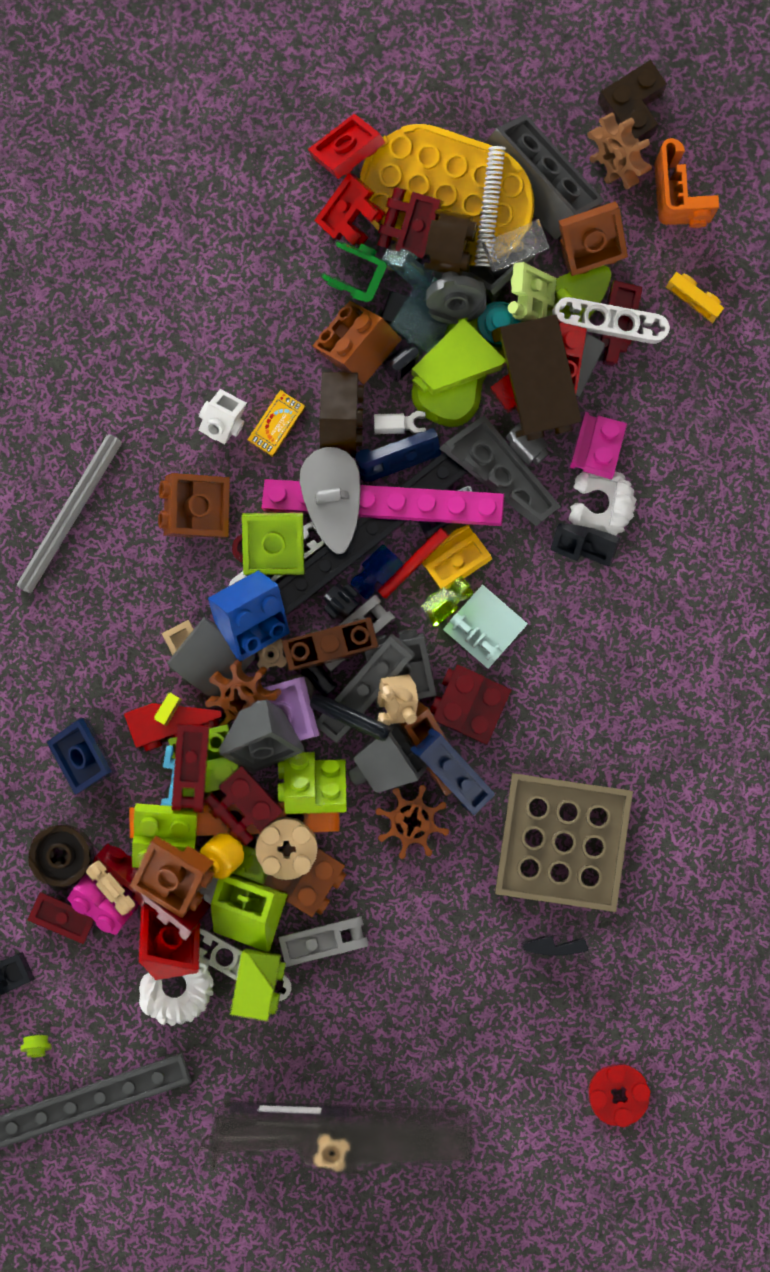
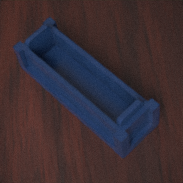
(453, 771)

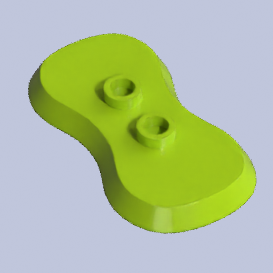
(454, 405)

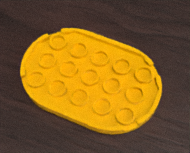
(448, 169)

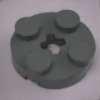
(468, 296)

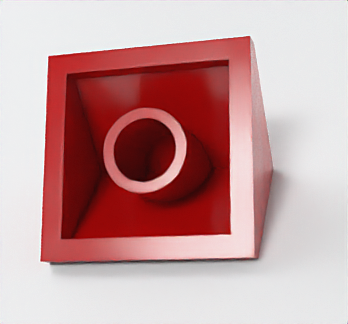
(163, 950)

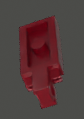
(624, 296)

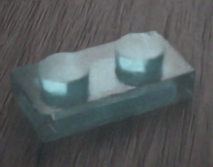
(407, 266)

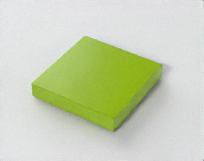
(273, 543)

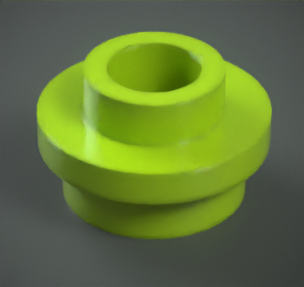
(35, 1046)

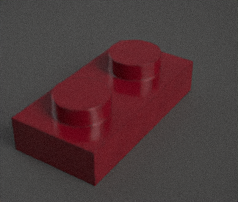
(60, 918)

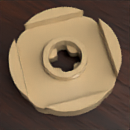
(298, 835)

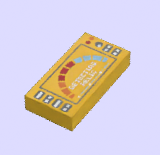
(276, 423)

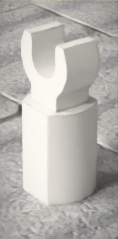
(397, 423)

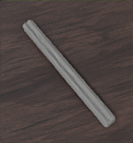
(69, 513)

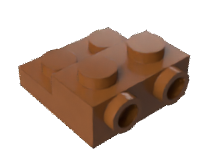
(593, 239)
(194, 506)
(173, 876)
(310, 890)

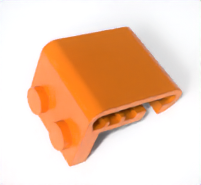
(672, 194)

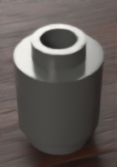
(528, 451)

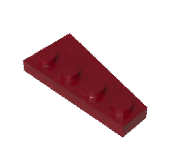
(120, 867)

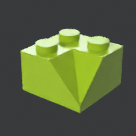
(256, 984)

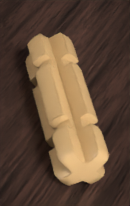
(110, 887)

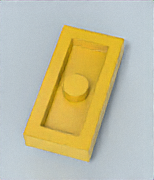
(704, 303)

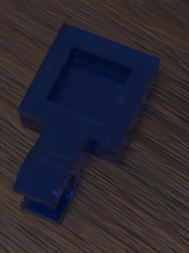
(379, 568)

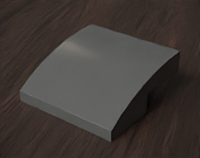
(203, 655)

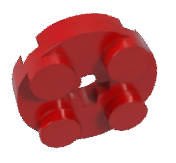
(601, 1098)

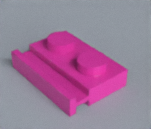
(598, 445)

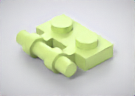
(534, 292)

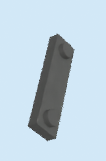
(365, 685)

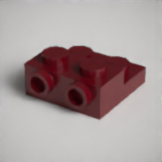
(470, 704)

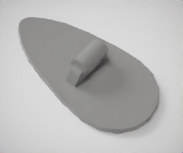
(332, 495)

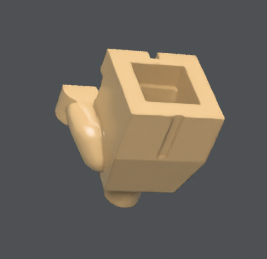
(399, 699)

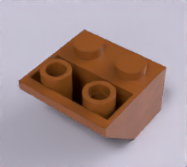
(357, 341)

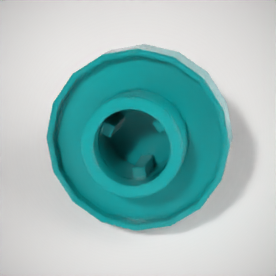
(493, 317)

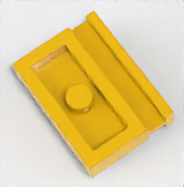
(456, 557)

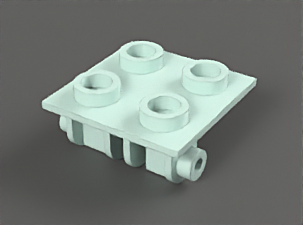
(485, 626)

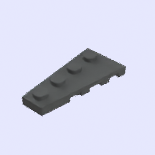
(495, 464)

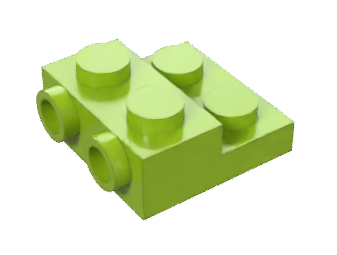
(312, 784)
(172, 826)

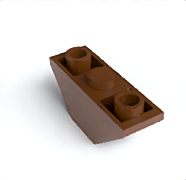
(330, 645)

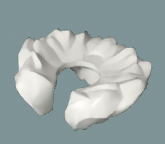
(620, 503)
(179, 1009)

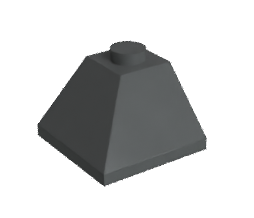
(260, 737)

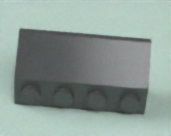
(555, 182)

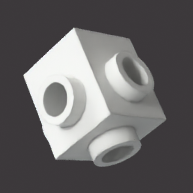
(222, 416)

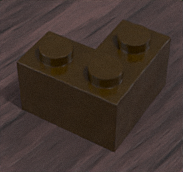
(629, 98)
(339, 411)

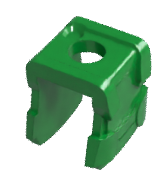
(366, 253)

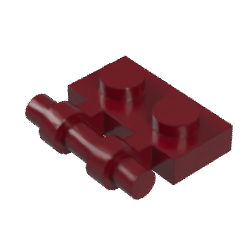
(416, 224)
(250, 799)

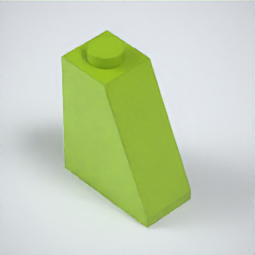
(456, 360)

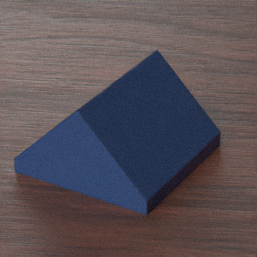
(81, 756)

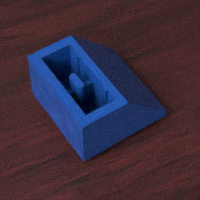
(250, 614)

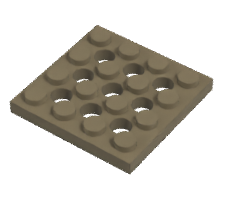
(607, 863)

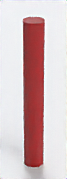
(413, 562)

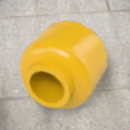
(226, 854)

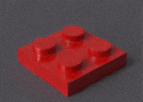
(346, 146)

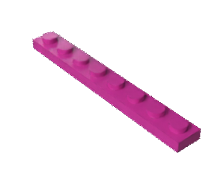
(399, 503)

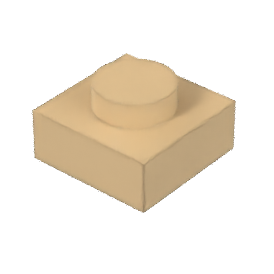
(176, 636)

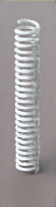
(485, 216)

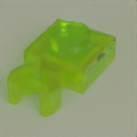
(444, 602)

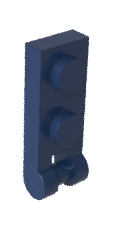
(398, 455)

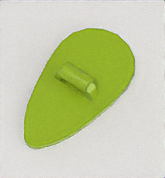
(587, 286)

